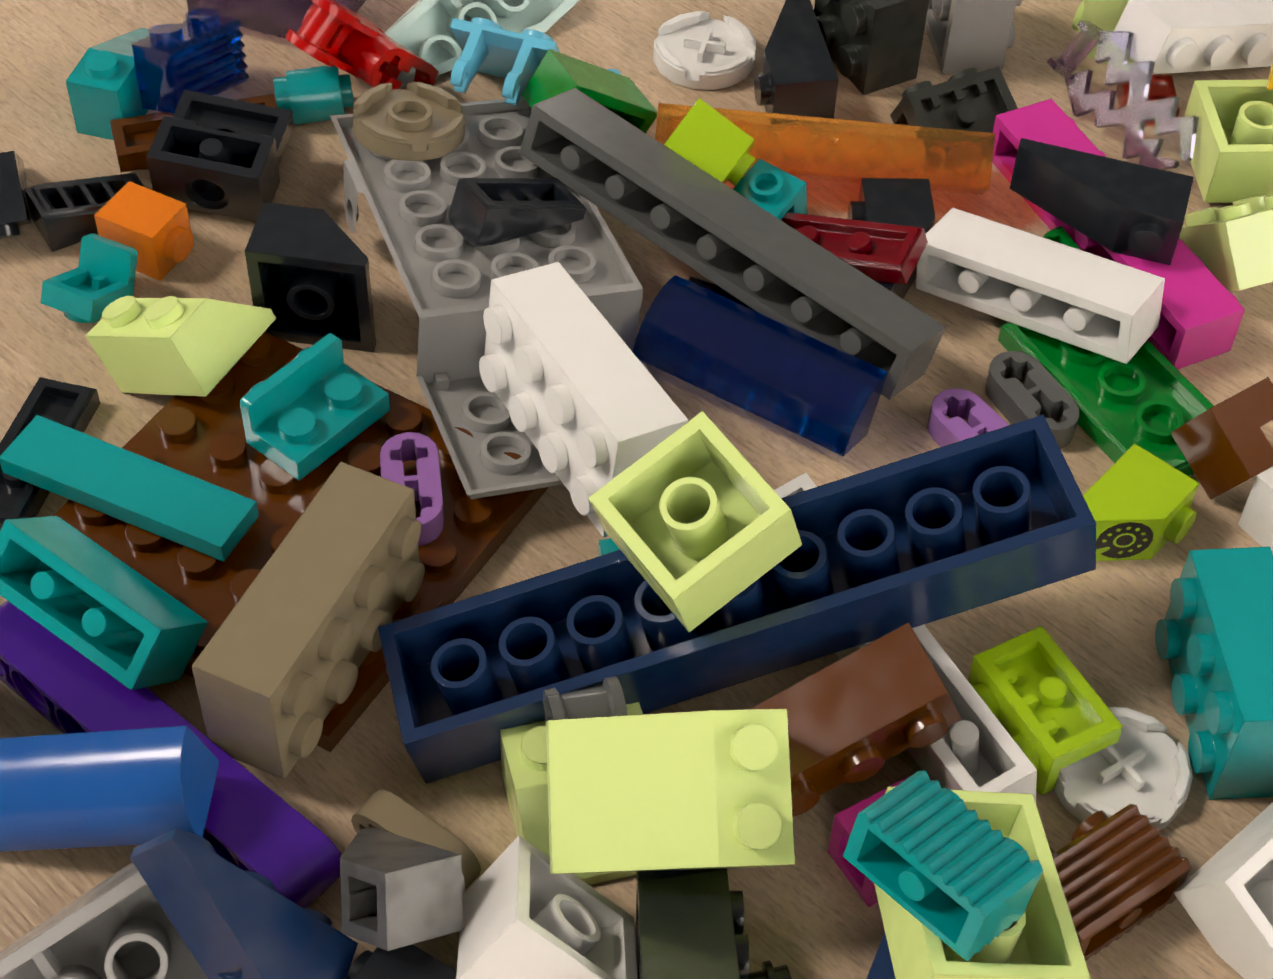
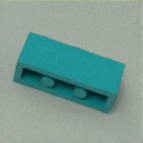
(96, 602)

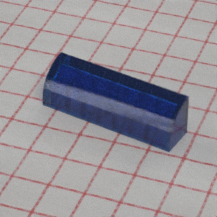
(760, 365)

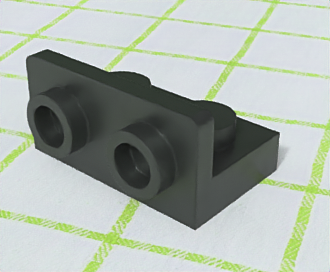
(962, 103)

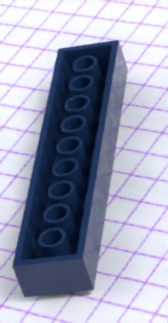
(873, 555)

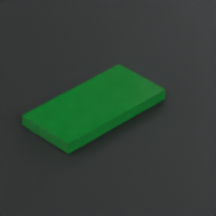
(1115, 399)

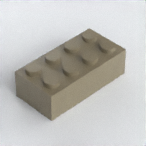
(310, 621)

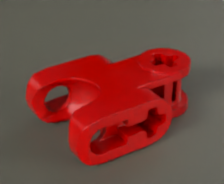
(357, 46)

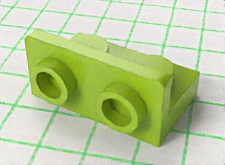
(1043, 703)

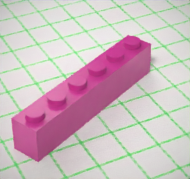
(1196, 310)

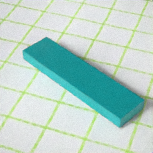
(130, 487)

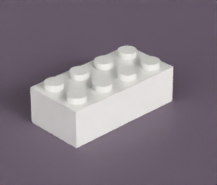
(571, 382)

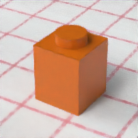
(151, 225)

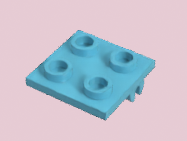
(498, 53)

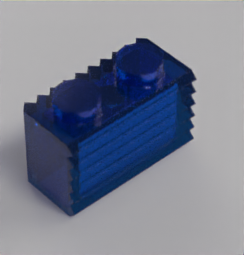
(192, 55)

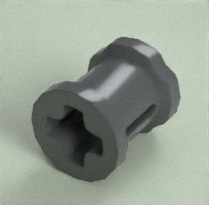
(586, 703)

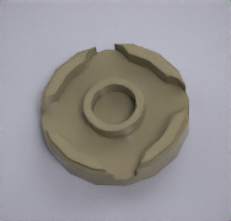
(409, 122)

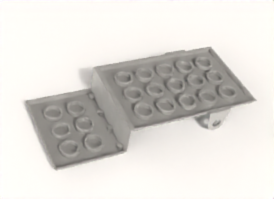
(453, 281)

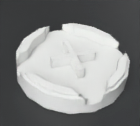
(704, 51)
(1137, 770)

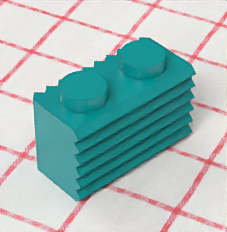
(943, 863)

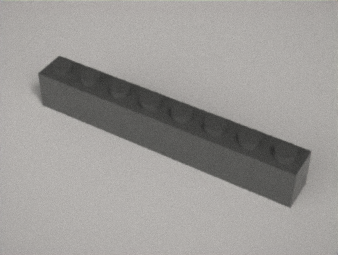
(728, 237)

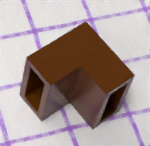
(1227, 440)

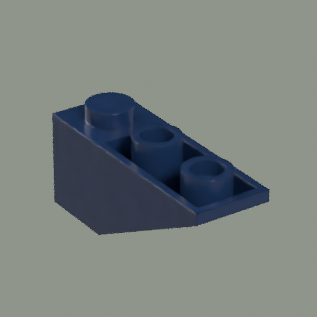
(236, 917)

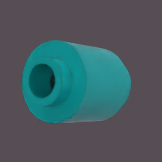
(314, 93)

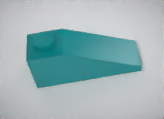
(106, 85)

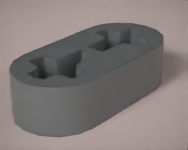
(1037, 396)

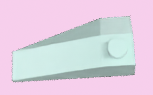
(428, 32)

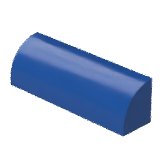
(103, 788)

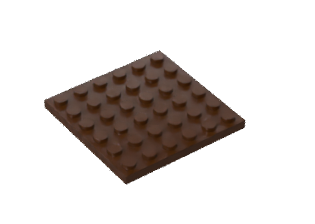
(209, 442)

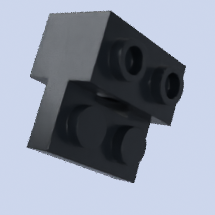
(220, 154)

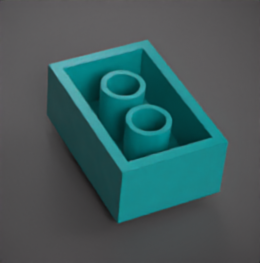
(1223, 667)

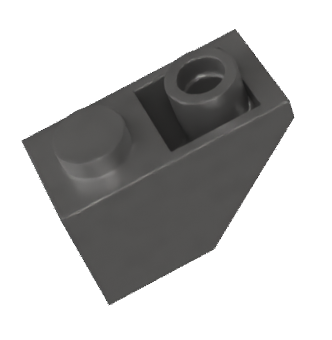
(399, 890)

